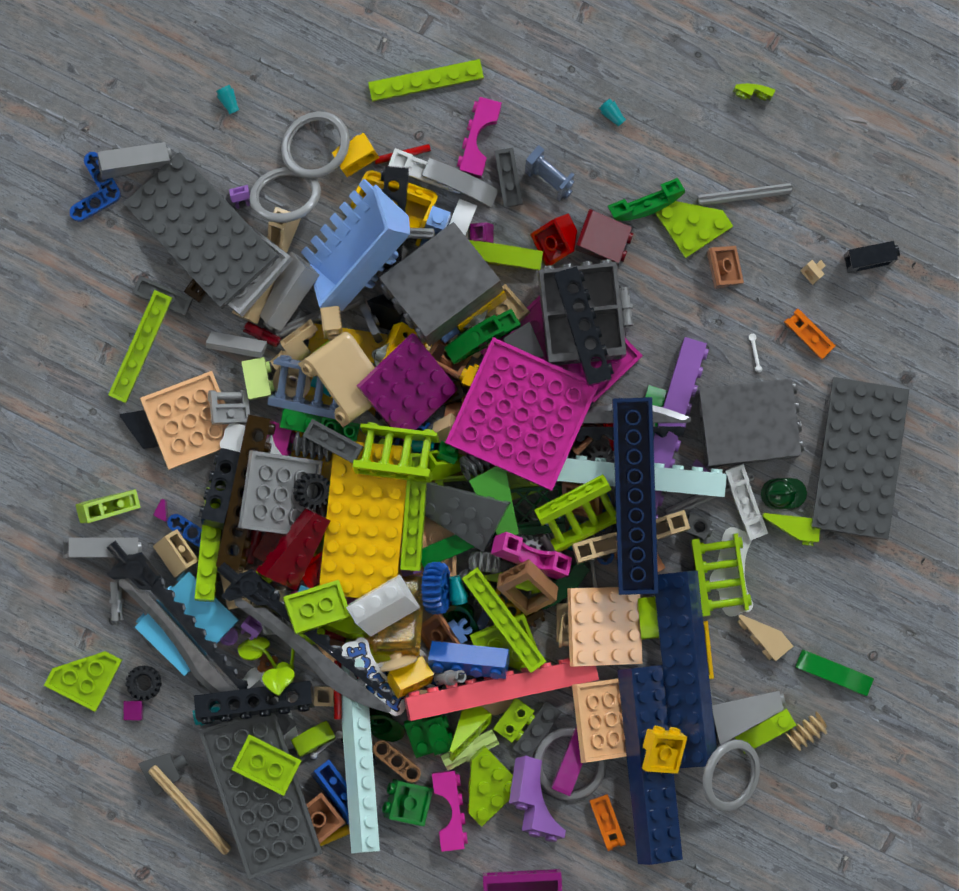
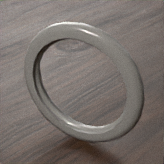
(296, 125)
(283, 217)
(709, 769)
(546, 785)

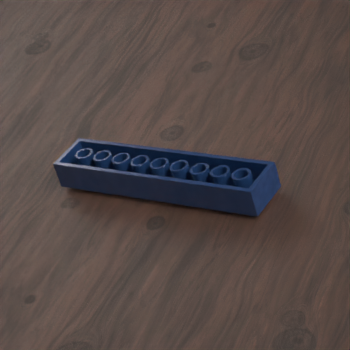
(635, 496)
(686, 664)
(651, 792)

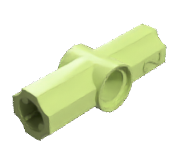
(487, 738)

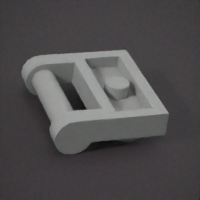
(228, 412)

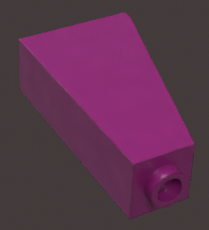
(569, 767)

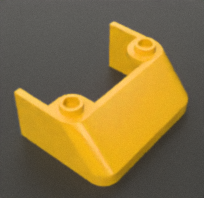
(418, 199)

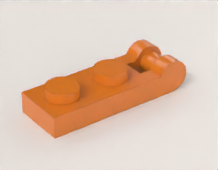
(810, 334)
(607, 821)

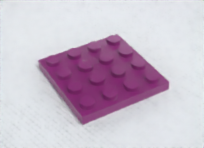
(407, 385)

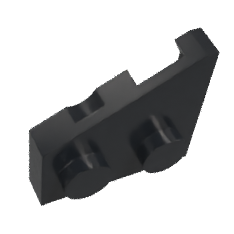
(140, 428)

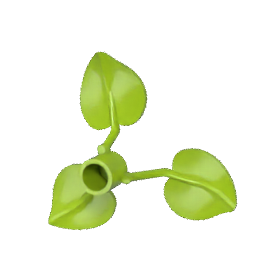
(283, 674)

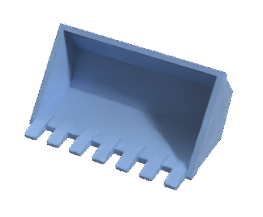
(357, 246)

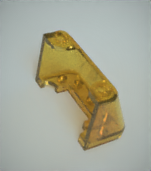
(404, 634)

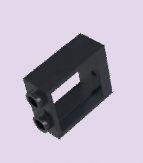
(871, 256)

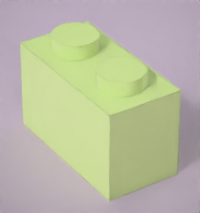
(257, 378)

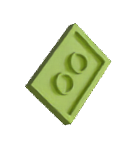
(316, 607)
(266, 765)

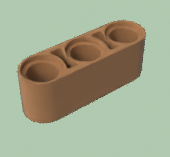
(387, 759)

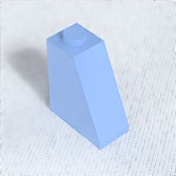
(437, 220)

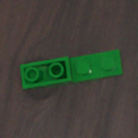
(480, 335)
(299, 422)

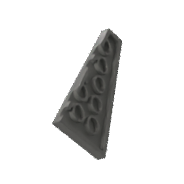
(465, 513)

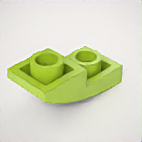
(746, 90)
(648, 618)
(313, 738)

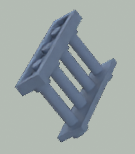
(538, 165)
(298, 402)

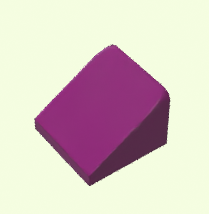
(482, 232)
(161, 511)
(133, 710)

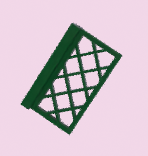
(534, 526)

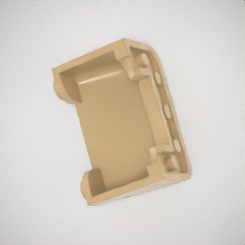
(340, 368)

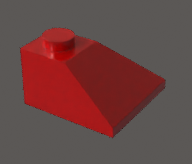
(555, 239)

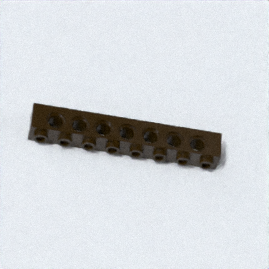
(229, 539)

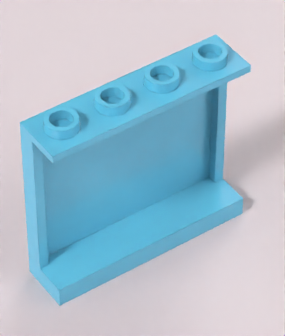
(209, 616)

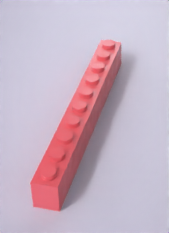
(491, 690)

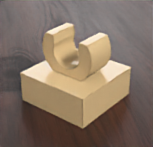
(813, 271)

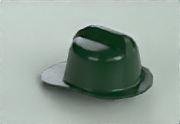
(783, 493)
(459, 612)
(384, 726)

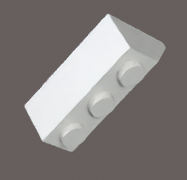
(383, 606)

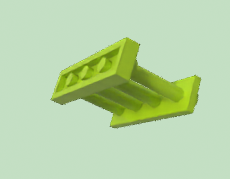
(402, 470)
(571, 501)
(703, 567)

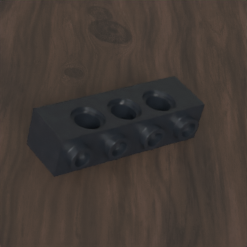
(217, 517)

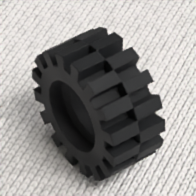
(302, 486)
(132, 679)

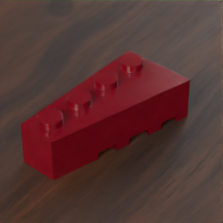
(295, 550)

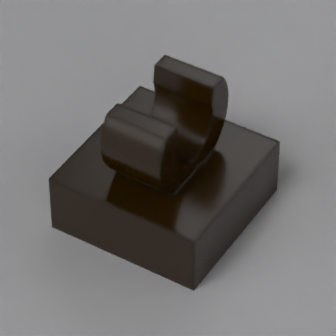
(195, 291)
(534, 616)

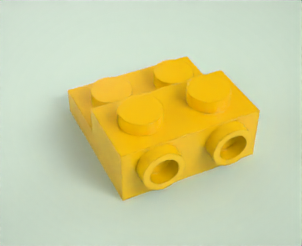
(663, 749)

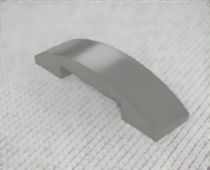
(460, 182)

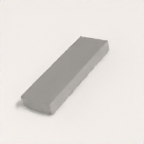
(236, 344)

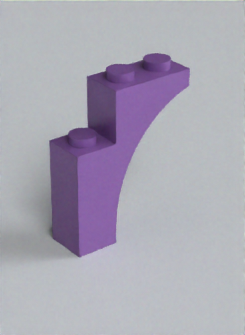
(528, 796)

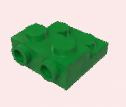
(429, 735)
(407, 802)

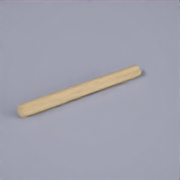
(189, 810)

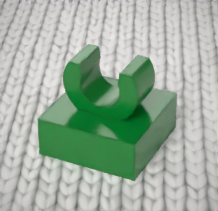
(447, 453)

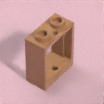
(527, 571)

